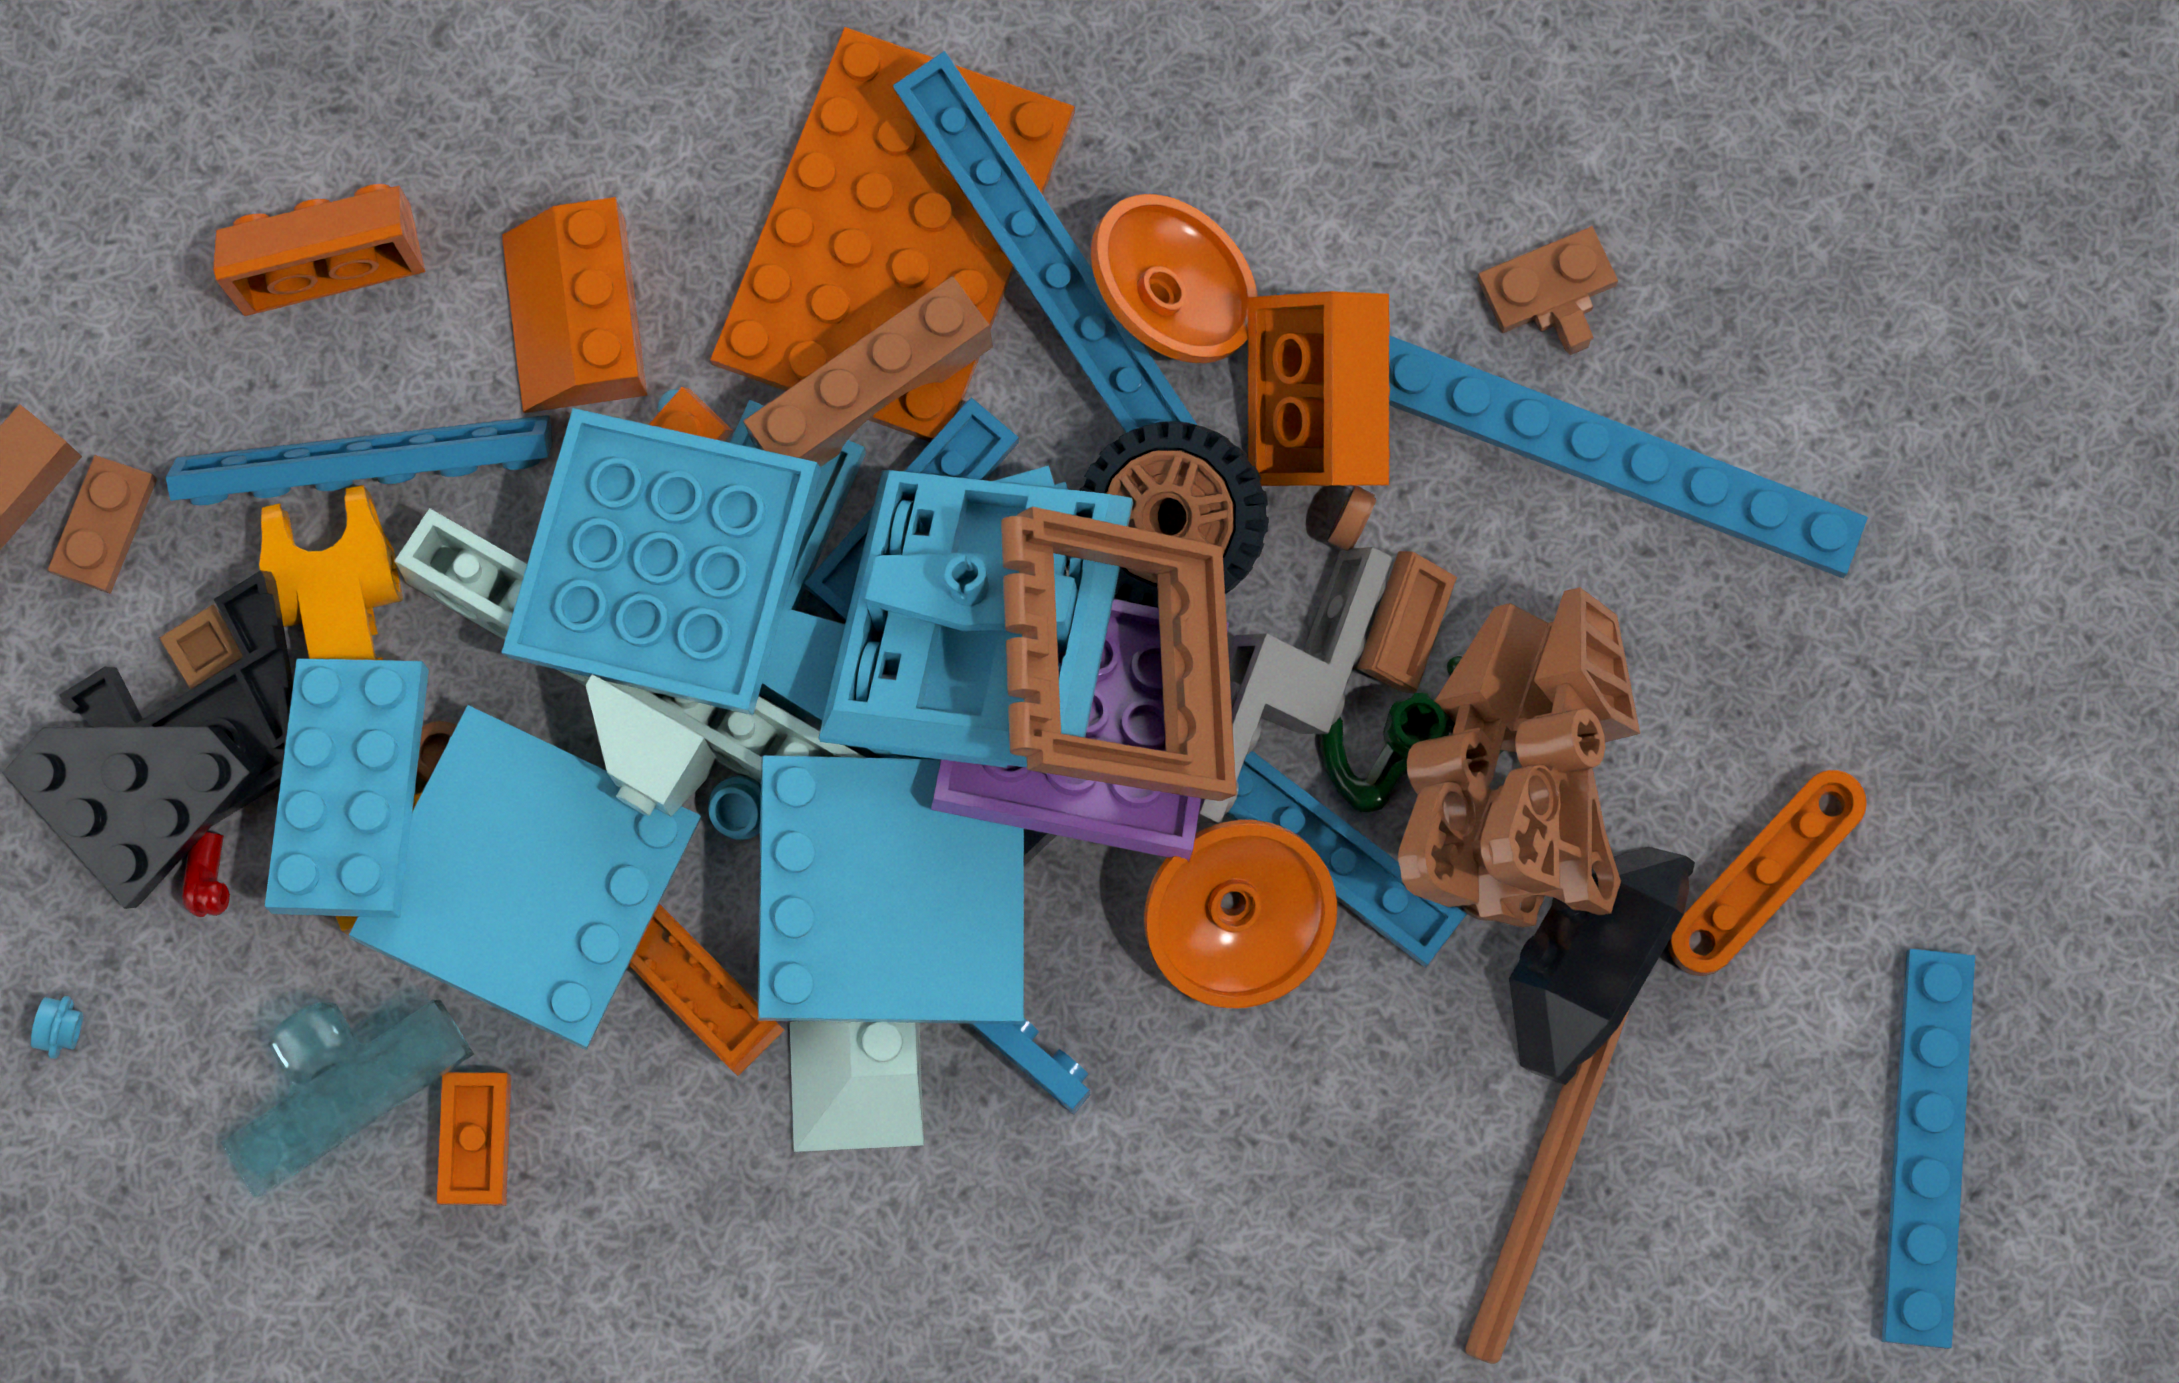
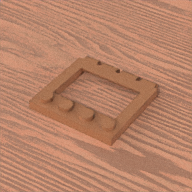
(1192, 644)

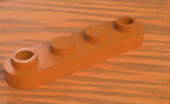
(1767, 872)

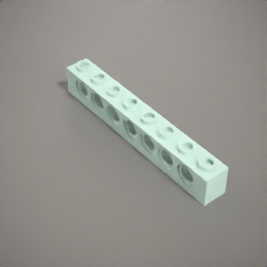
(484, 588)

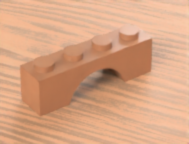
(909, 350)

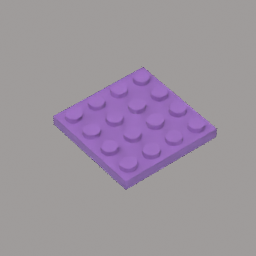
(1123, 711)

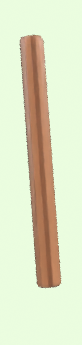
(1538, 1205)

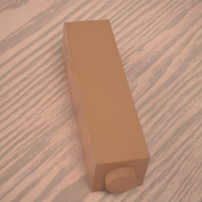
(30, 467)

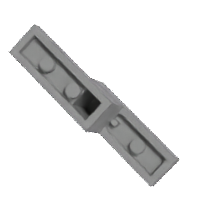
(1308, 685)

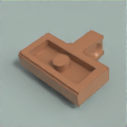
(1551, 287)

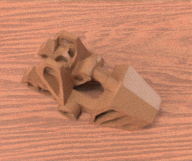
(1555, 702)

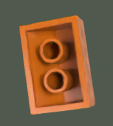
(317, 249)
(574, 307)
(1319, 388)

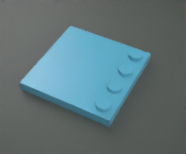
(662, 561)
(528, 879)
(882, 901)

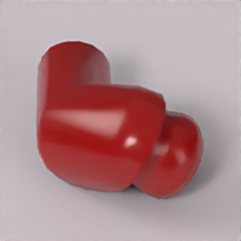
(201, 889)

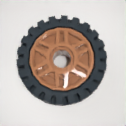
(1200, 472)

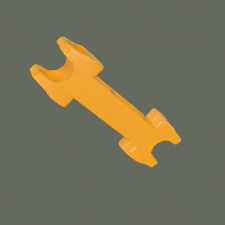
(334, 587)

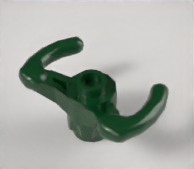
(1406, 724)

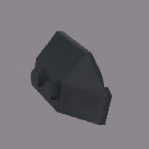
(1589, 967)

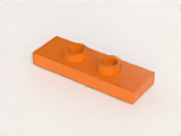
(702, 993)

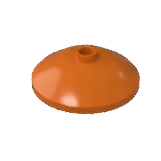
(1173, 278)
(1263, 942)

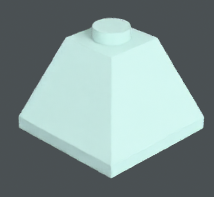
(647, 752)
(856, 1085)

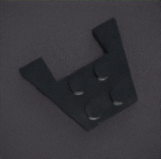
(244, 699)

